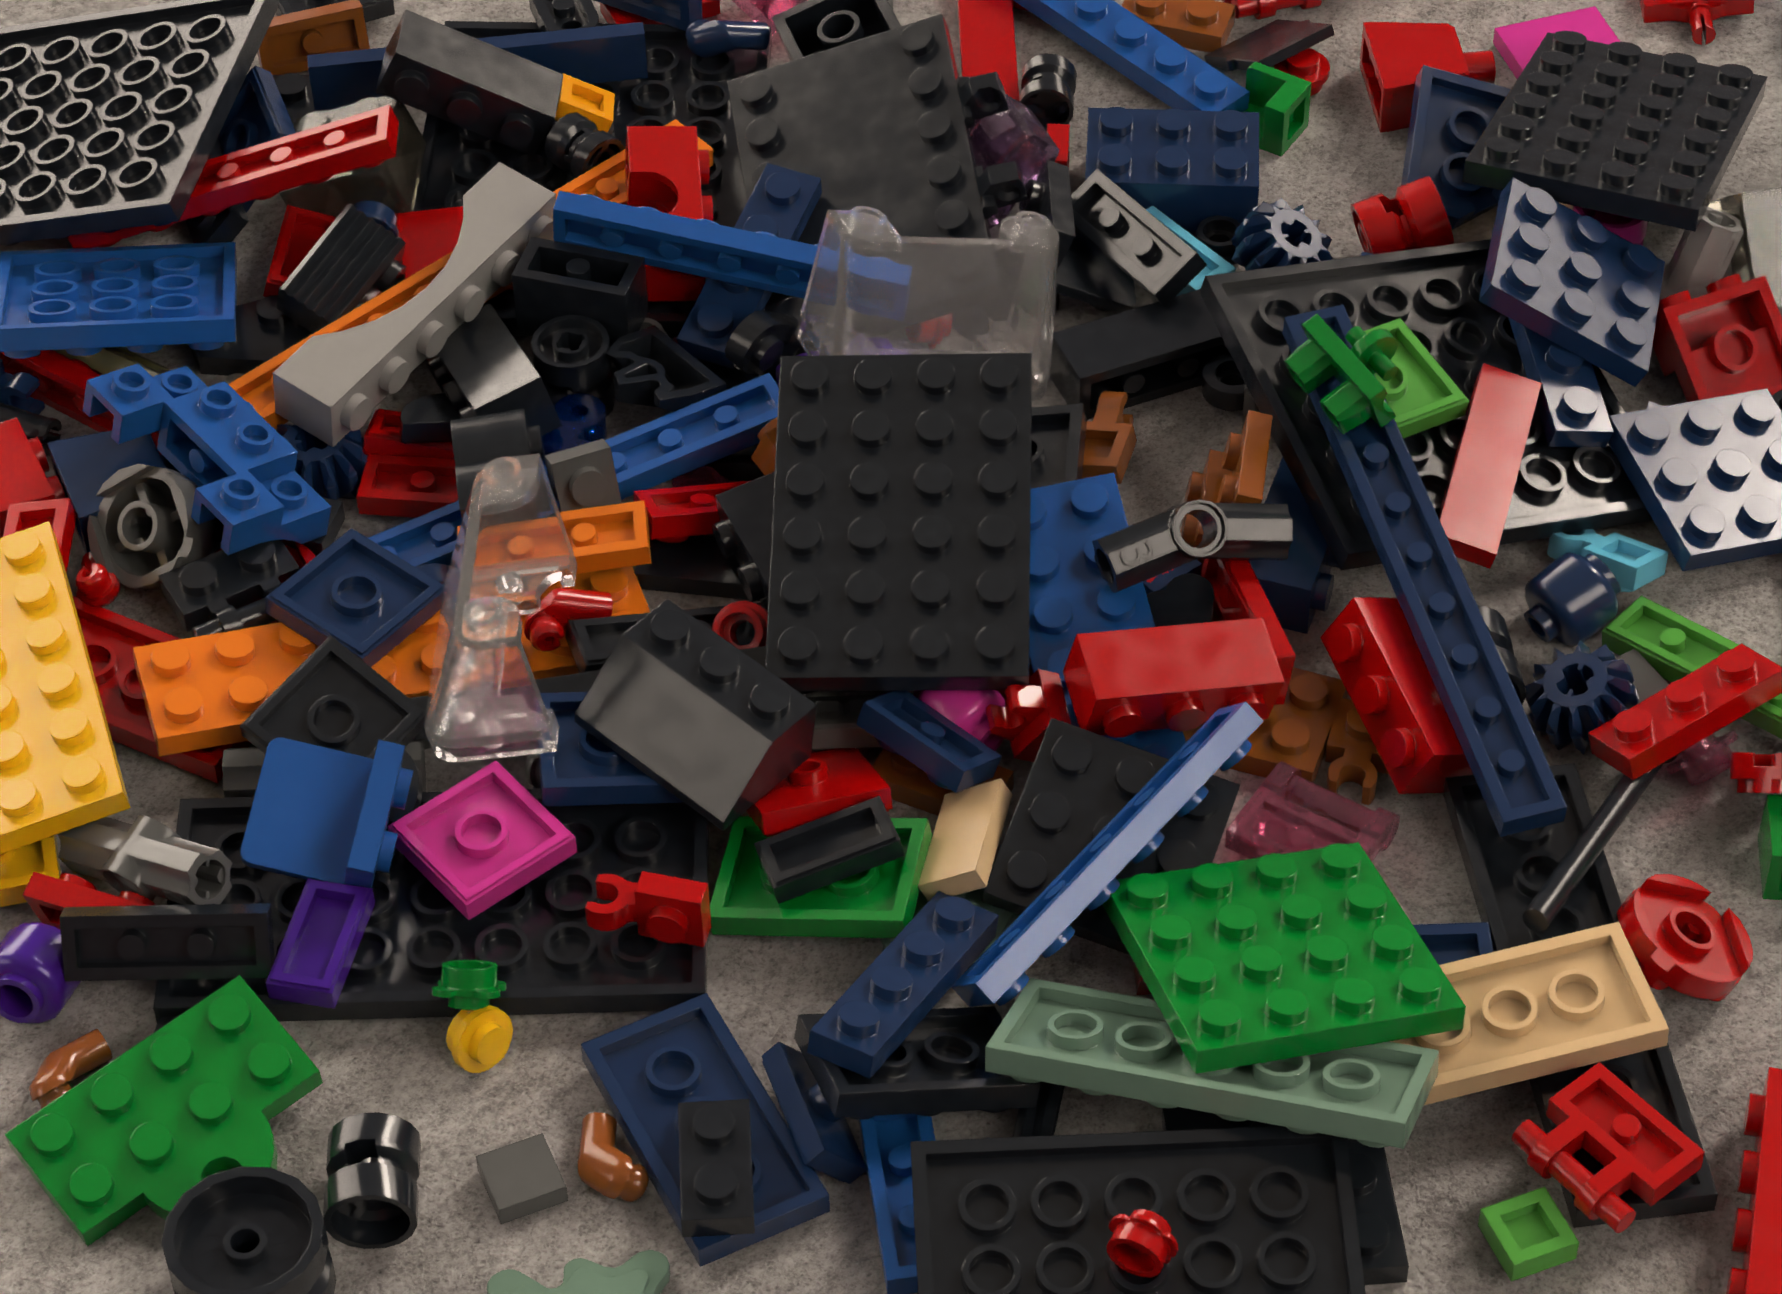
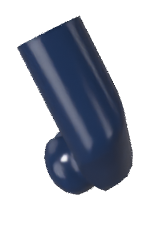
(720, 36)

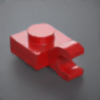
(660, 904)

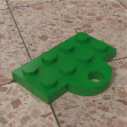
(167, 1113)

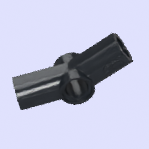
(1157, 546)

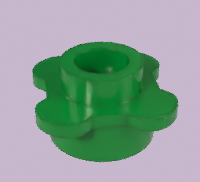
(469, 984)

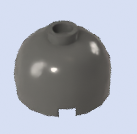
(147, 525)

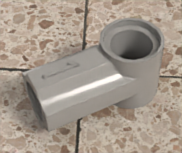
(1702, 254)

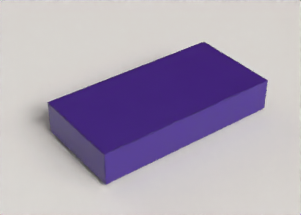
(320, 943)

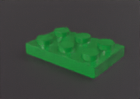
(860, 906)

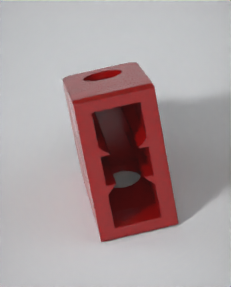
(1395, 54)

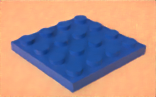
(117, 298)

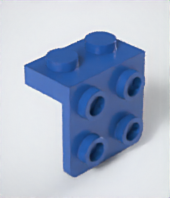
(325, 812)

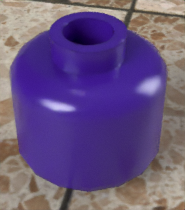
(33, 974)

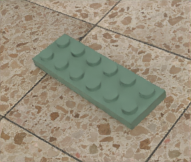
(1128, 1050)

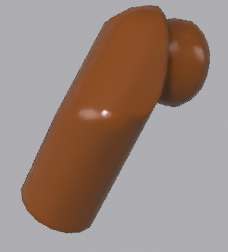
(67, 1065)
(603, 1165)

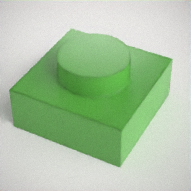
(1528, 1234)

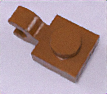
(1109, 438)

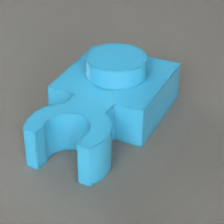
(1628, 559)

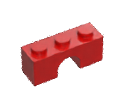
(667, 174)

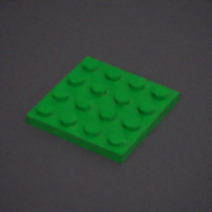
(1281, 957)

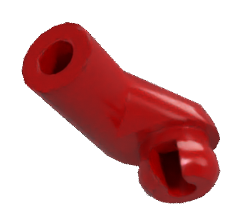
(95, 583)
(559, 607)

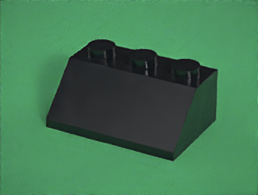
(697, 715)

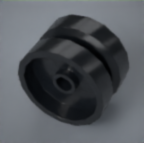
(248, 1236)

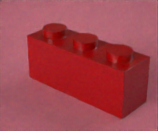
(1170, 675)
(1395, 695)

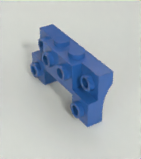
(220, 446)

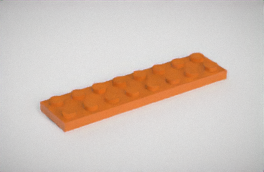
(211, 683)

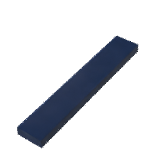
(583, 53)

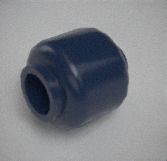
(1571, 599)

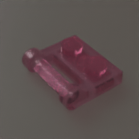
(1276, 825)

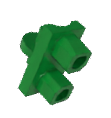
(1328, 356)

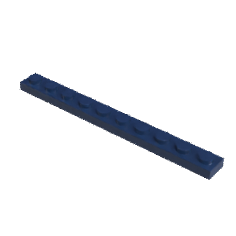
(1440, 611)

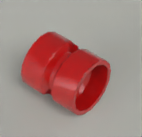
(1405, 222)

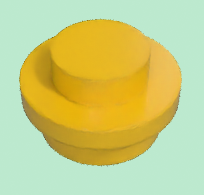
(479, 1038)

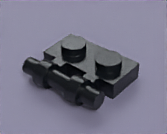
(228, 590)

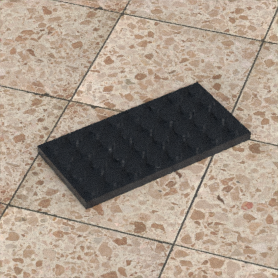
(532, 935)

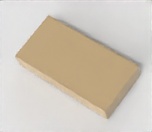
(965, 839)

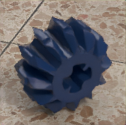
(1278, 237)
(328, 469)
(1579, 694)

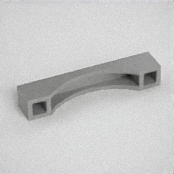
(346, 373)

